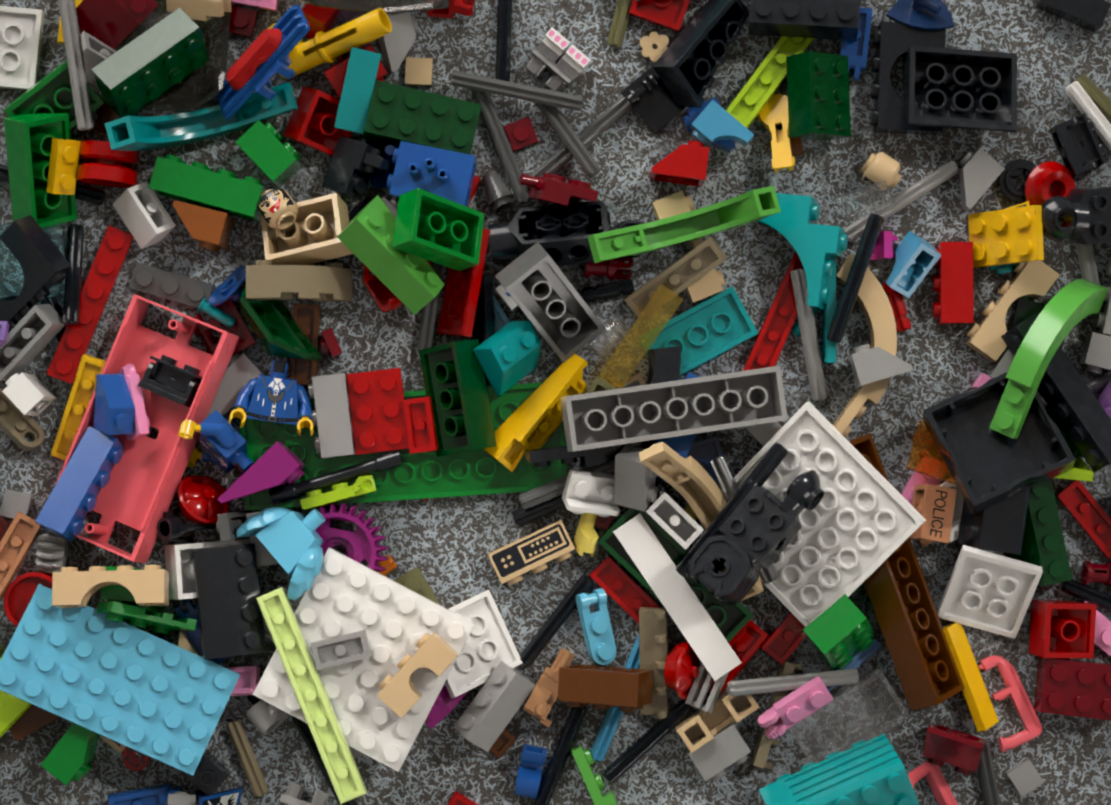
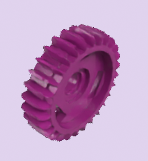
(360, 544)

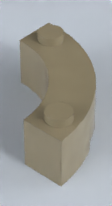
(308, 282)

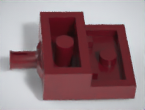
(555, 190)

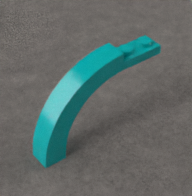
(157, 132)

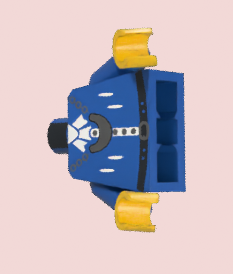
(274, 400)
(217, 443)

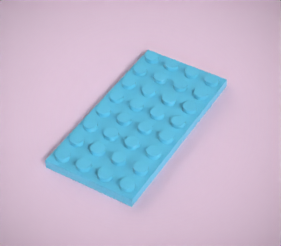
(116, 681)

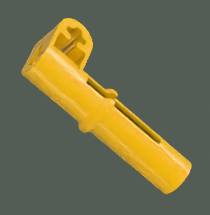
(338, 41)

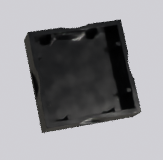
(990, 464)

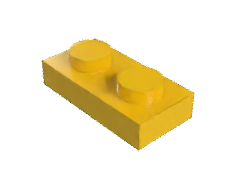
(63, 166)

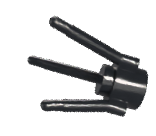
(172, 527)

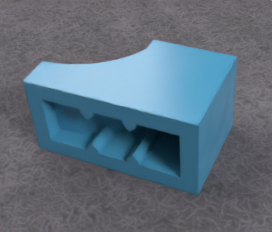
(717, 124)
(912, 264)

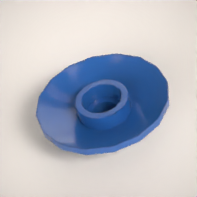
(230, 288)

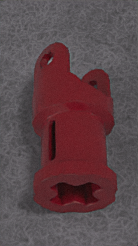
(610, 268)
(1096, 573)

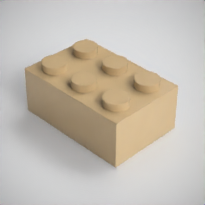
(311, 236)

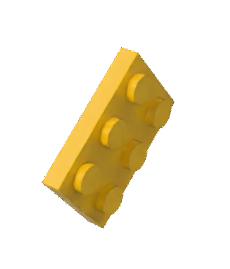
(1006, 236)

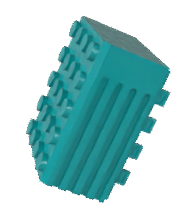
(859, 776)

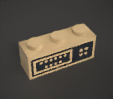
(532, 553)

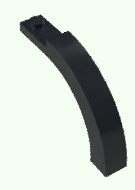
(663, 367)

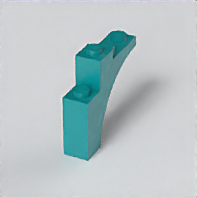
(811, 241)

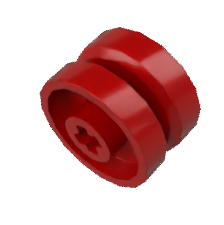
(107, 165)
(21, 592)

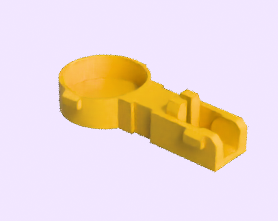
(773, 114)

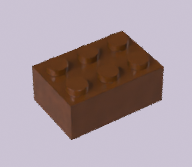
(605, 686)

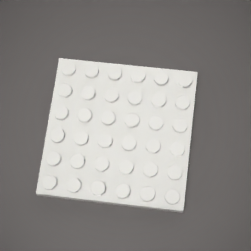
(850, 528)
(353, 599)

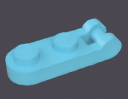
(596, 627)

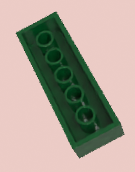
(728, 618)

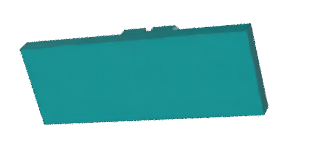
(357, 90)

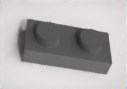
(229, 523)

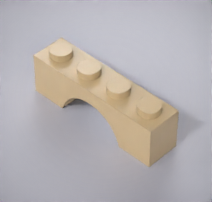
(1031, 280)
(711, 282)
(75, 587)

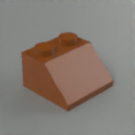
(206, 225)

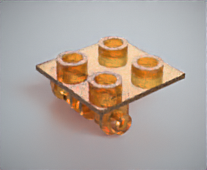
(925, 456)

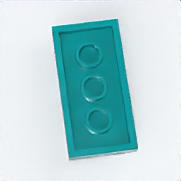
(707, 329)

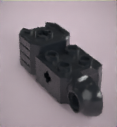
(753, 538)

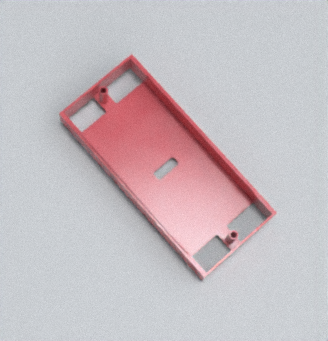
(151, 468)

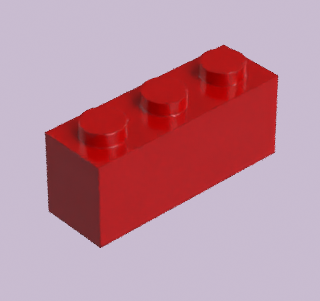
(954, 284)

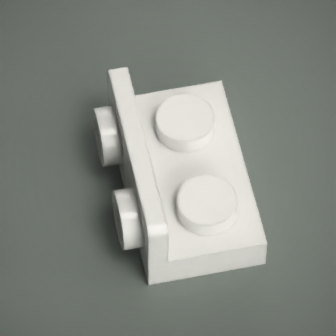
(590, 493)

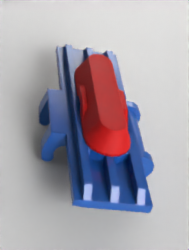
(262, 60)

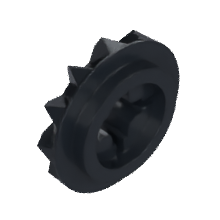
(1008, 185)

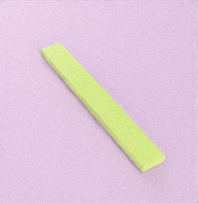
(311, 695)

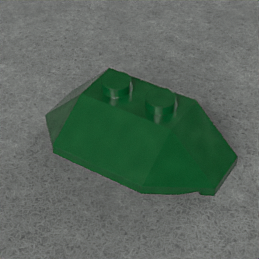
(276, 329)

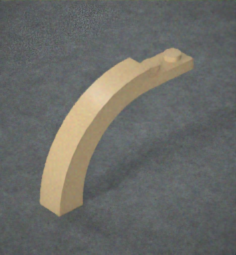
(882, 334)
(693, 484)

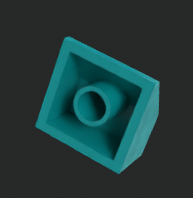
(509, 355)

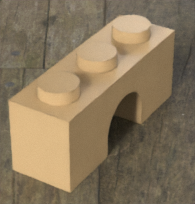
(399, 691)
(702, 726)

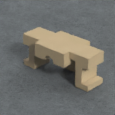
(200, 9)

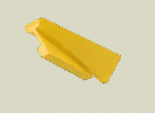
(538, 415)

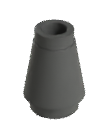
(497, 192)

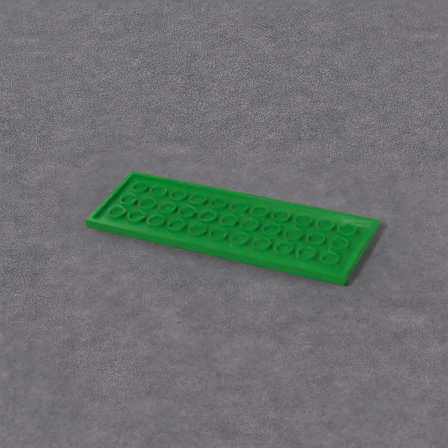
(422, 473)

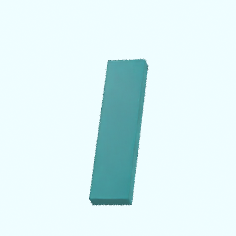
(828, 313)

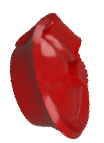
(1048, 181)
(199, 499)
(681, 669)

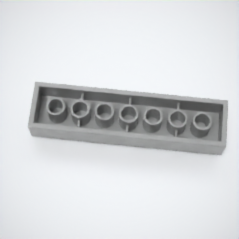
(673, 408)

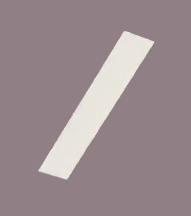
(677, 597)

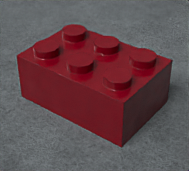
(1073, 688)

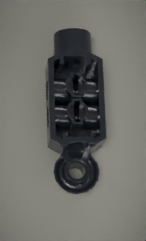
(1085, 216)
(556, 228)

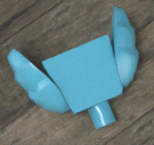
(291, 542)

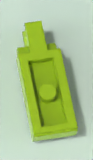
(340, 493)

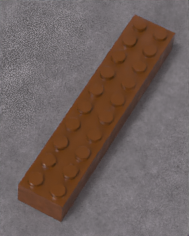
(910, 618)

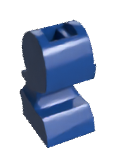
(530, 771)

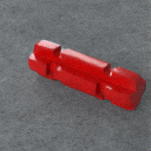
(899, 309)

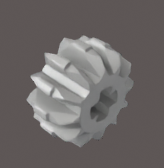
(51, 552)

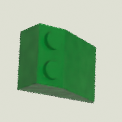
(72, 755)

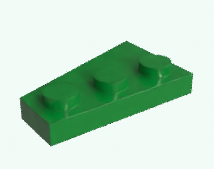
(138, 617)

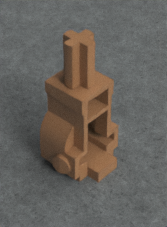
(546, 689)

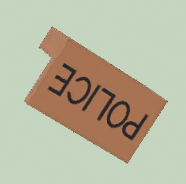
(937, 507)

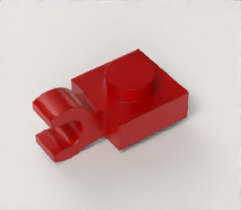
(462, 7)

